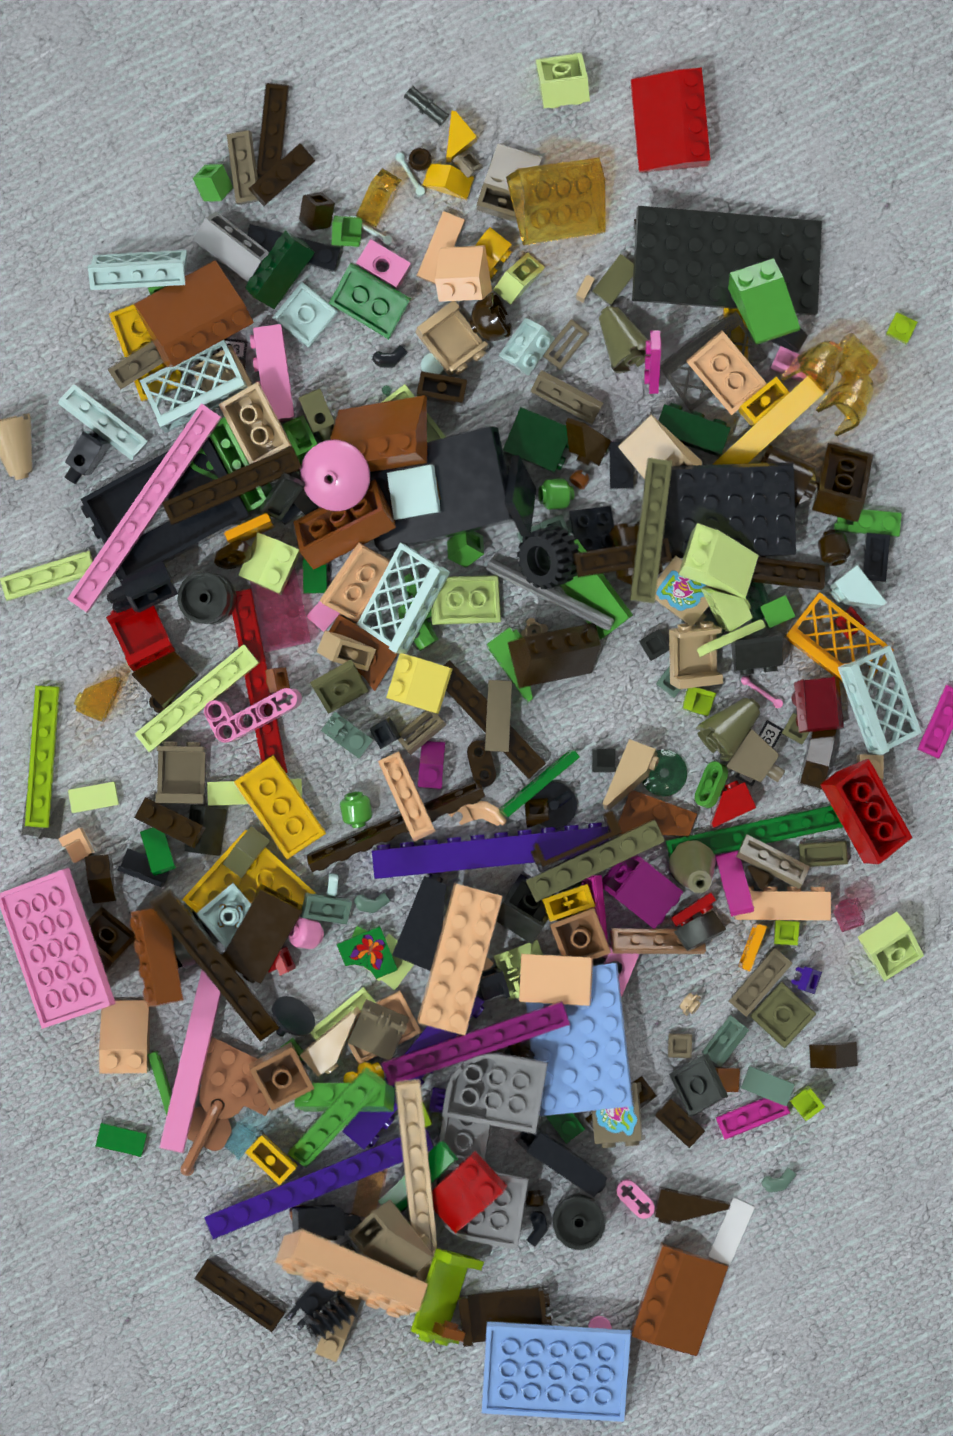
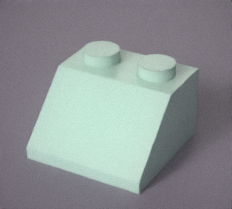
(856, 590)

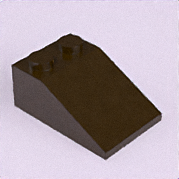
(843, 482)

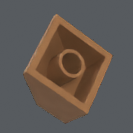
(580, 935)
(281, 1076)

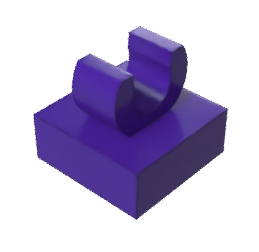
(809, 979)
(437, 1100)

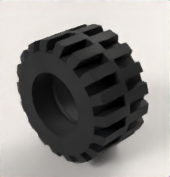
(535, 559)

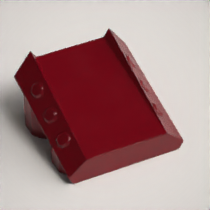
(818, 704)

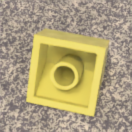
(419, 683)

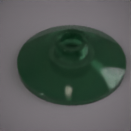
(674, 781)

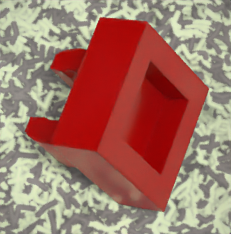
(283, 962)

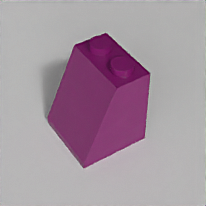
(642, 889)

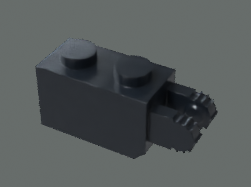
(143, 589)
(323, 1220)
(311, 1300)

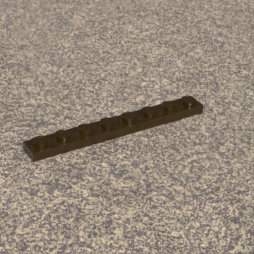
(388, 829)
(214, 964)

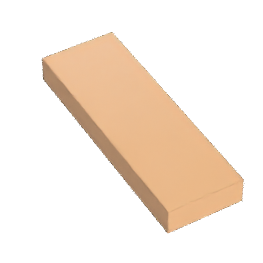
(444, 236)

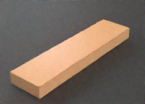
(406, 796)

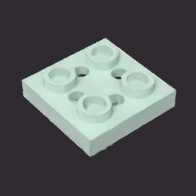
(213, 913)

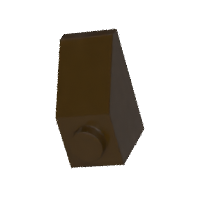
(586, 442)
(101, 878)

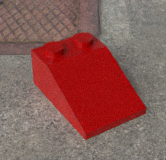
(466, 1192)

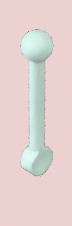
(419, 189)
(387, 240)

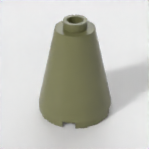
(622, 340)
(729, 727)
(693, 865)

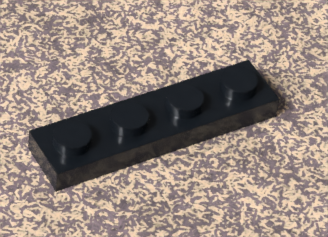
(323, 258)

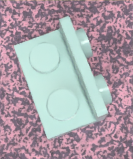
(527, 346)

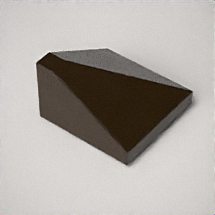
(536, 811)
(761, 877)

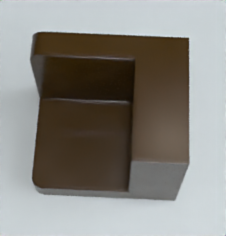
(316, 211)

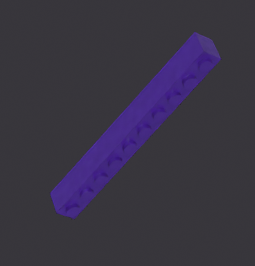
(479, 851)
(308, 1187)

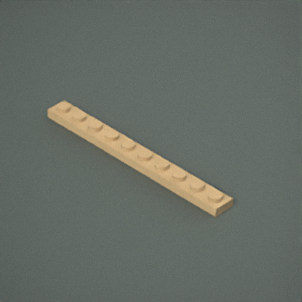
(416, 1165)

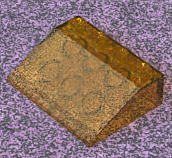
(559, 200)

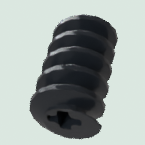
(329, 1318)

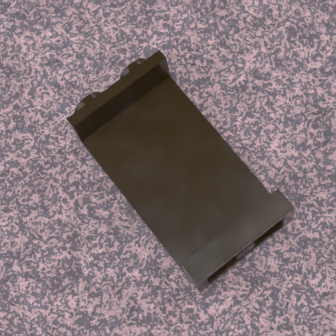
(613, 828)
(262, 933)
(508, 1306)

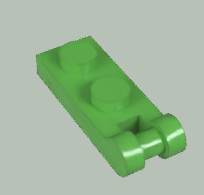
(872, 522)

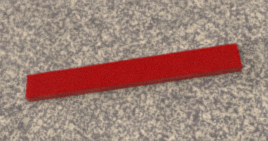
(249, 634)

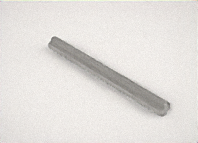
(551, 595)

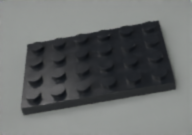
(741, 500)

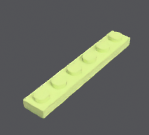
(196, 698)

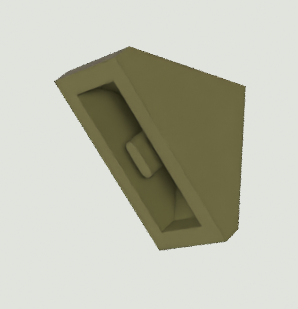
(246, 852)

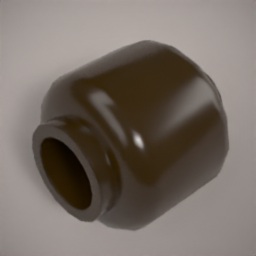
(834, 548)

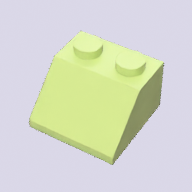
(563, 80)
(270, 563)
(890, 946)

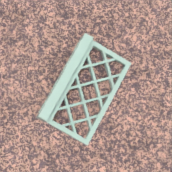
(137, 270)
(183, 413)
(416, 611)
(865, 712)

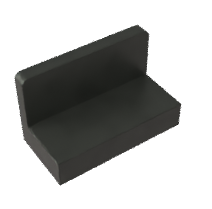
(212, 837)

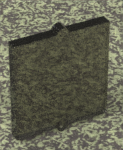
(55, 823)

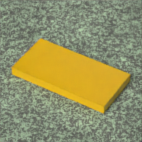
(132, 336)
(280, 807)

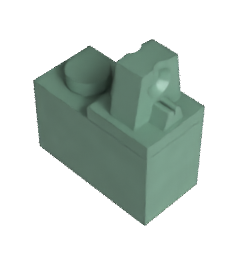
(347, 735)

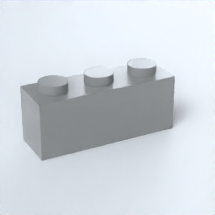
(230, 245)

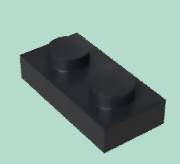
(620, 468)
(876, 556)

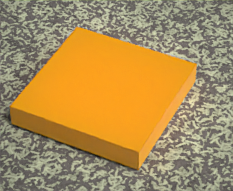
(249, 529)
(752, 946)

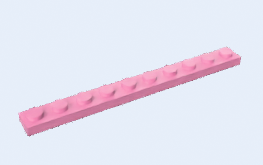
(144, 508)

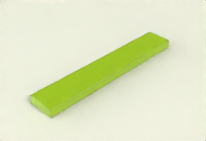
(42, 756)

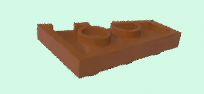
(383, 655)
(644, 808)

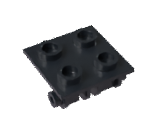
(592, 527)

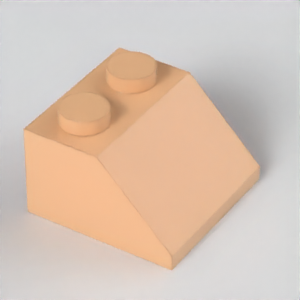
(462, 274)

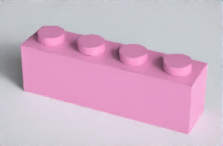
(273, 369)

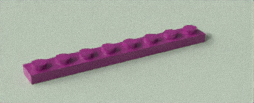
(476, 1043)

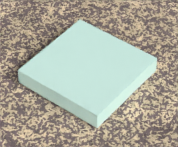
(305, 315)
(413, 492)

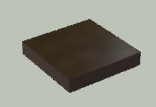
(165, 677)

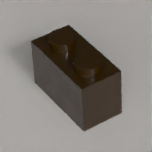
(442, 388)

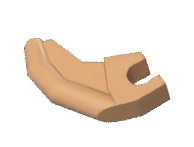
(481, 810)

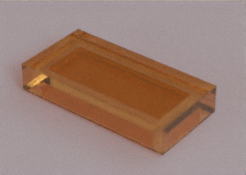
(368, 1194)

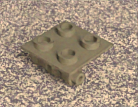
(378, 1030)

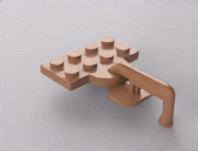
(228, 1079)

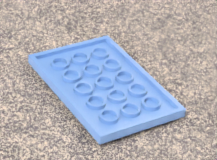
(588, 1056)
(555, 1371)

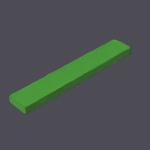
(336, 1117)

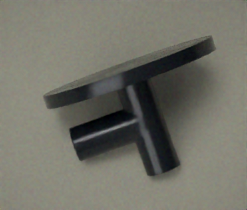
(561, 804)
(292, 1017)

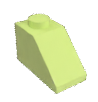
(518, 278)
(727, 608)

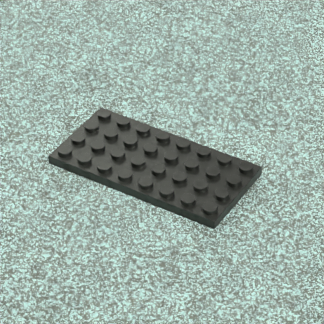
(690, 255)

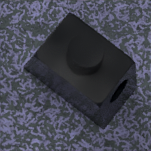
(92, 448)

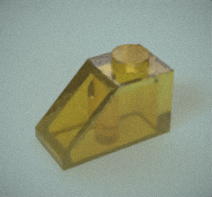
(378, 197)
(97, 699)

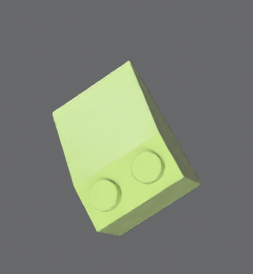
(718, 561)

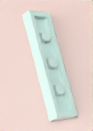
(102, 422)

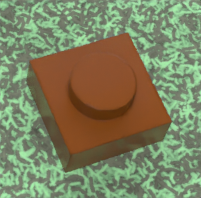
(277, 679)
(449, 1330)

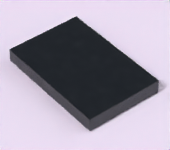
(520, 496)

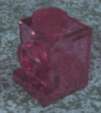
(847, 911)

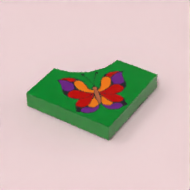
(369, 951)

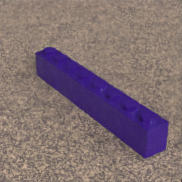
(366, 1125)

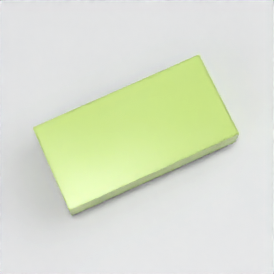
(93, 797)

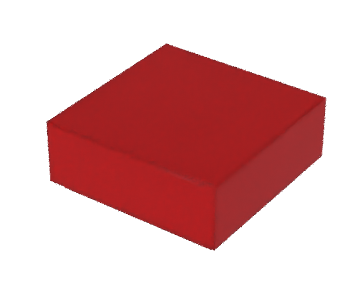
(841, 622)

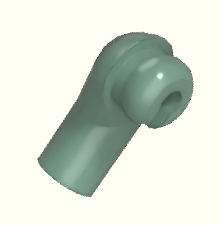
(371, 905)
(778, 1184)

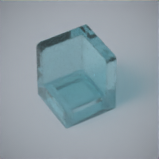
(240, 1140)

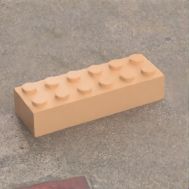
(459, 959)
(350, 1273)

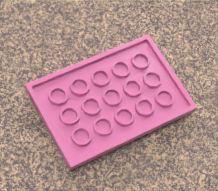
(55, 948)

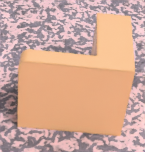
(77, 845)

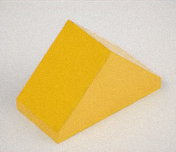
(459, 138)
(448, 180)
(568, 902)

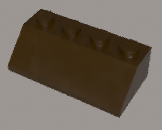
(555, 655)

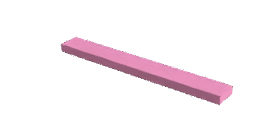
(191, 1066)

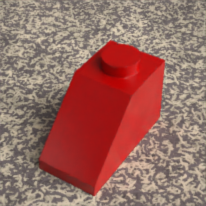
(732, 803)

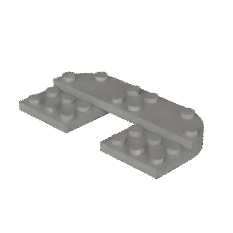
(498, 1093)

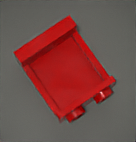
(140, 636)

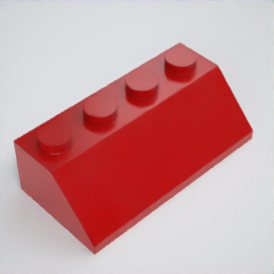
(866, 812)

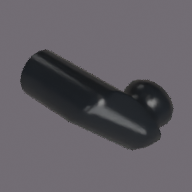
(389, 360)
(539, 1227)

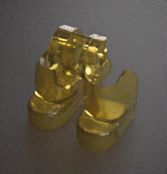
(855, 387)

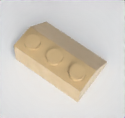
(254, 424)

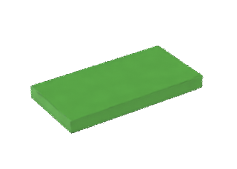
(600, 595)

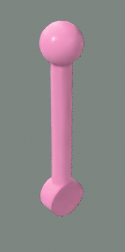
(778, 703)

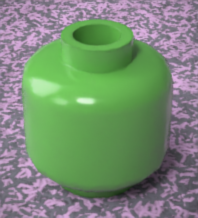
(555, 494)
(356, 809)

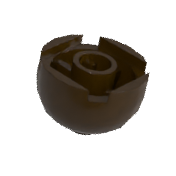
(490, 319)

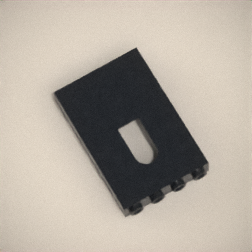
(470, 485)
(168, 541)

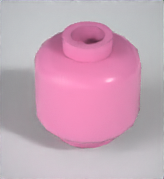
(306, 933)

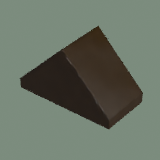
(833, 1055)

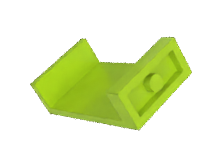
(442, 1293)

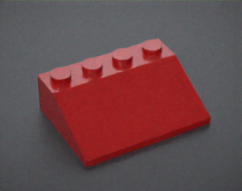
(670, 120)

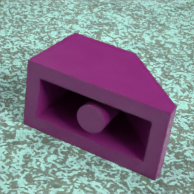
(431, 765)

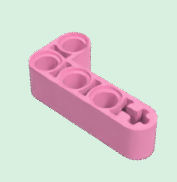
(256, 711)

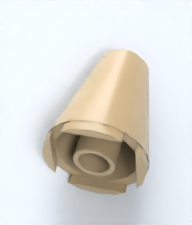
(16, 445)

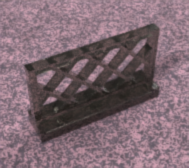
(679, 357)

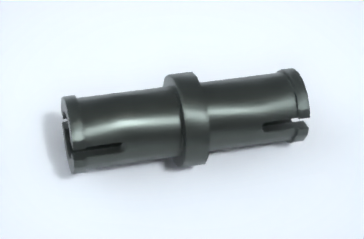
(426, 105)

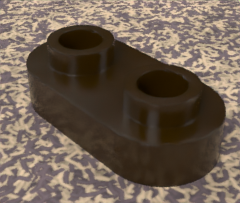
(233, 555)
(481, 763)

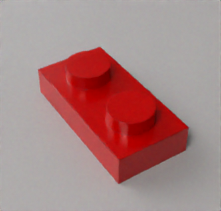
(702, 904)

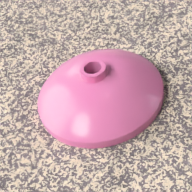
(346, 467)

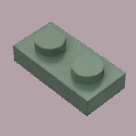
(326, 908)
(725, 1041)

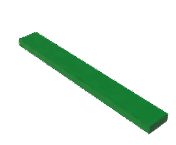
(765, 830)

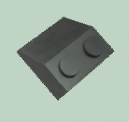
(757, 654)
(521, 912)

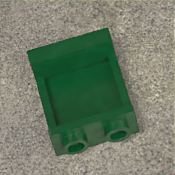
(537, 440)

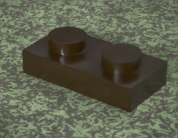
(679, 1123)

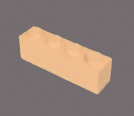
(789, 904)

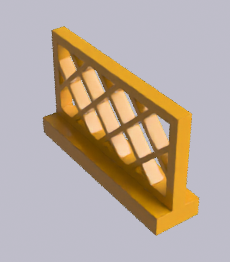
(816, 652)

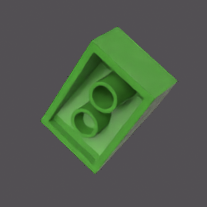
(763, 301)
(499, 649)

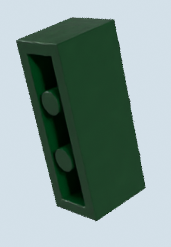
(279, 269)
(694, 429)

